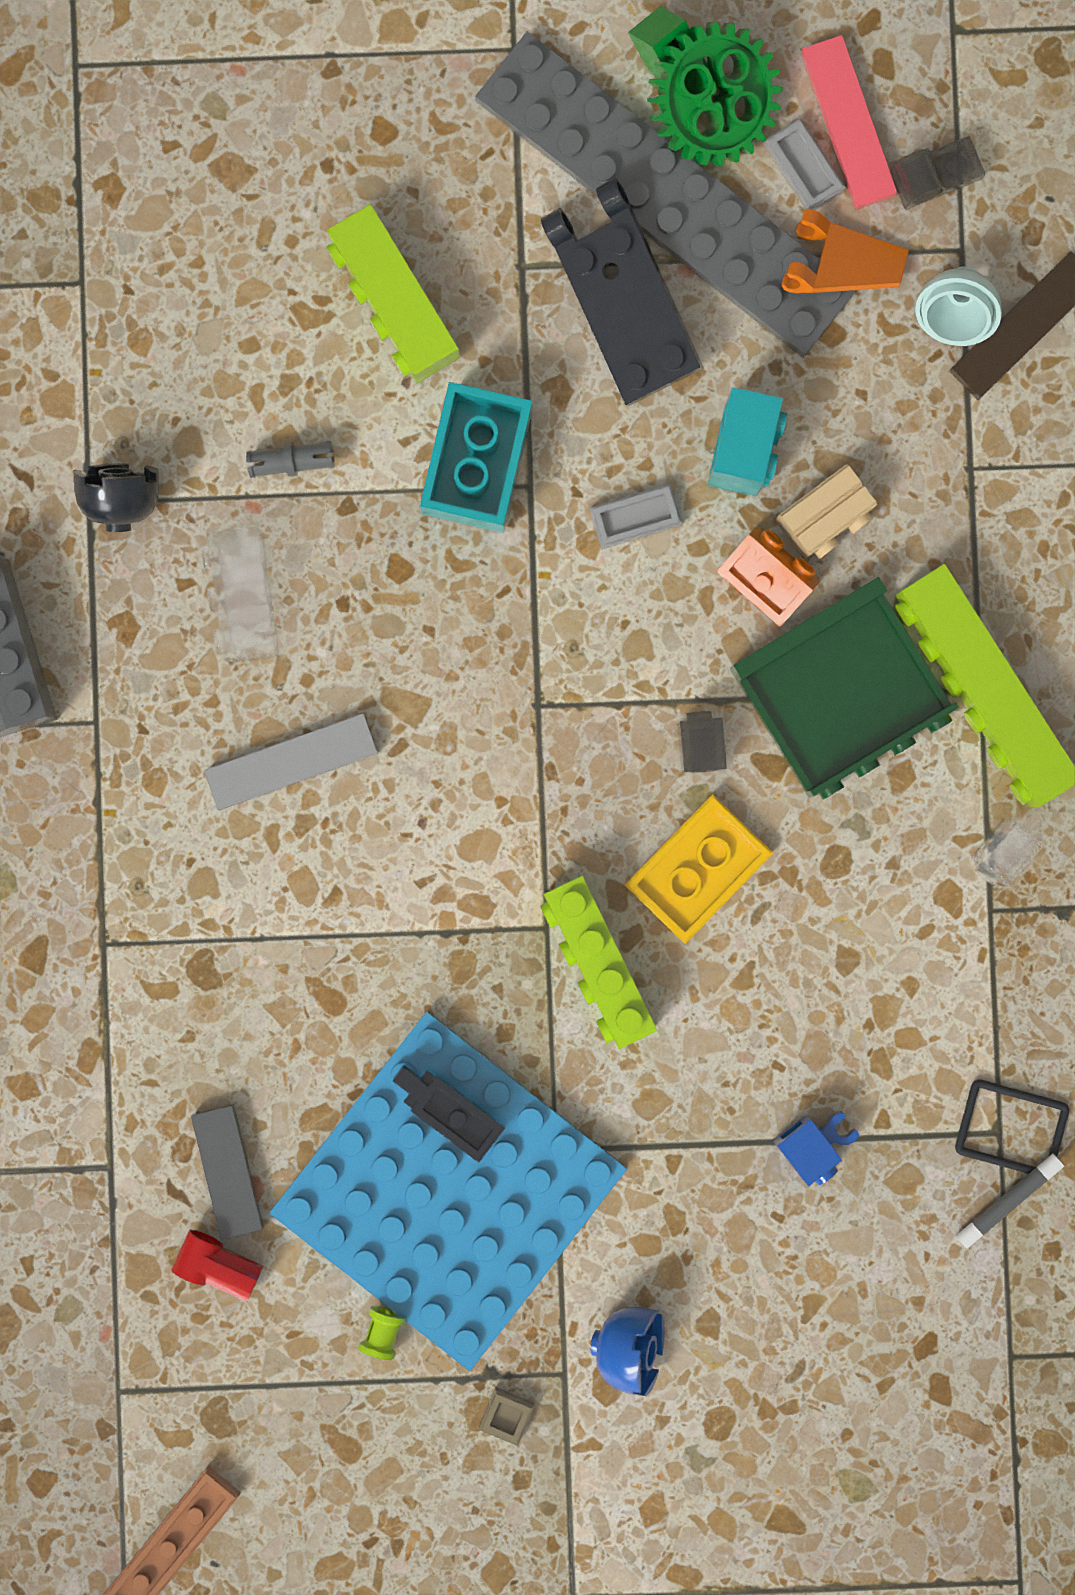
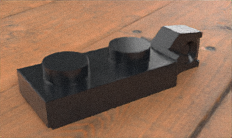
(449, 1112)

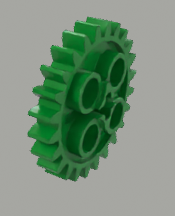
(682, 108)

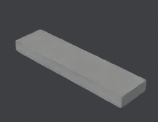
(291, 762)

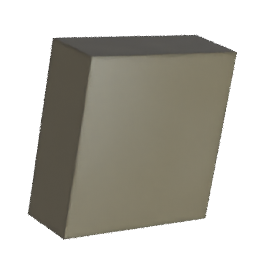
(506, 1416)

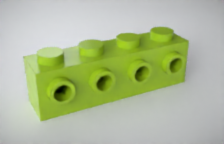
(393, 295)
(604, 970)

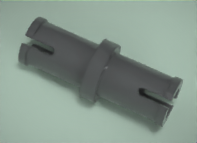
(290, 459)

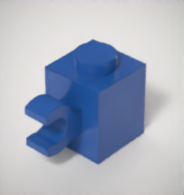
(811, 1149)

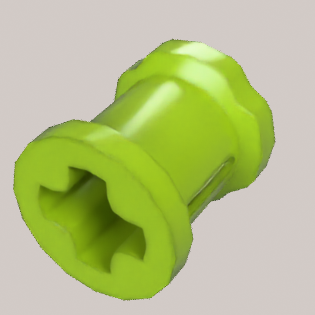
(381, 1333)

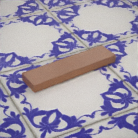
(176, 1536)

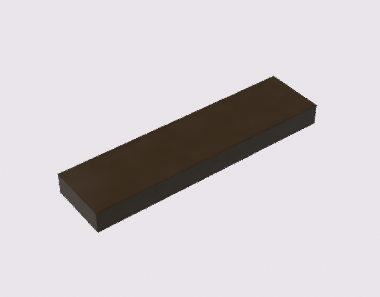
(1019, 330)

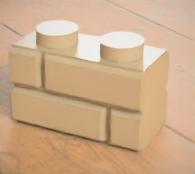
(826, 513)

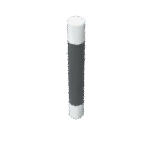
(1009, 1201)

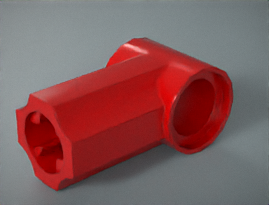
(206, 1261)

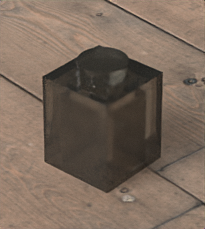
(701, 743)

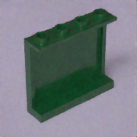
(843, 690)

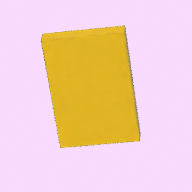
(698, 869)

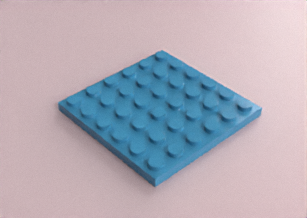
(429, 1224)

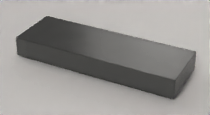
(227, 1172)

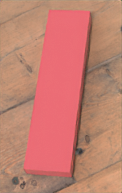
(848, 122)

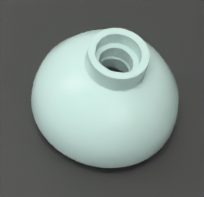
(959, 307)

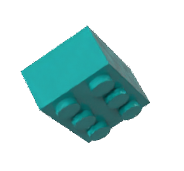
(476, 457)

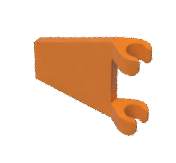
(846, 260)

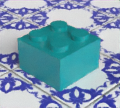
(745, 442)

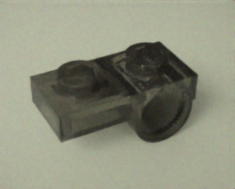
(936, 172)

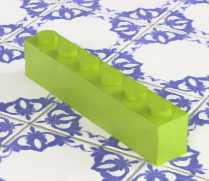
(987, 687)

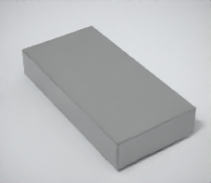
(804, 165)
(635, 516)

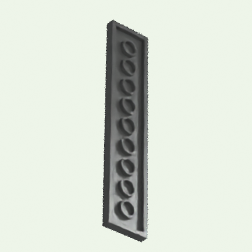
(671, 196)

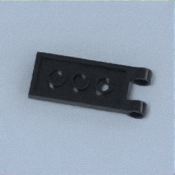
(632, 312)

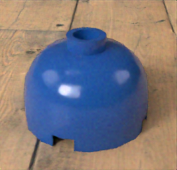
(628, 1349)

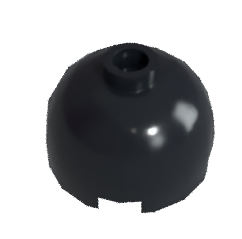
(116, 494)

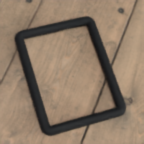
(959, 1146)

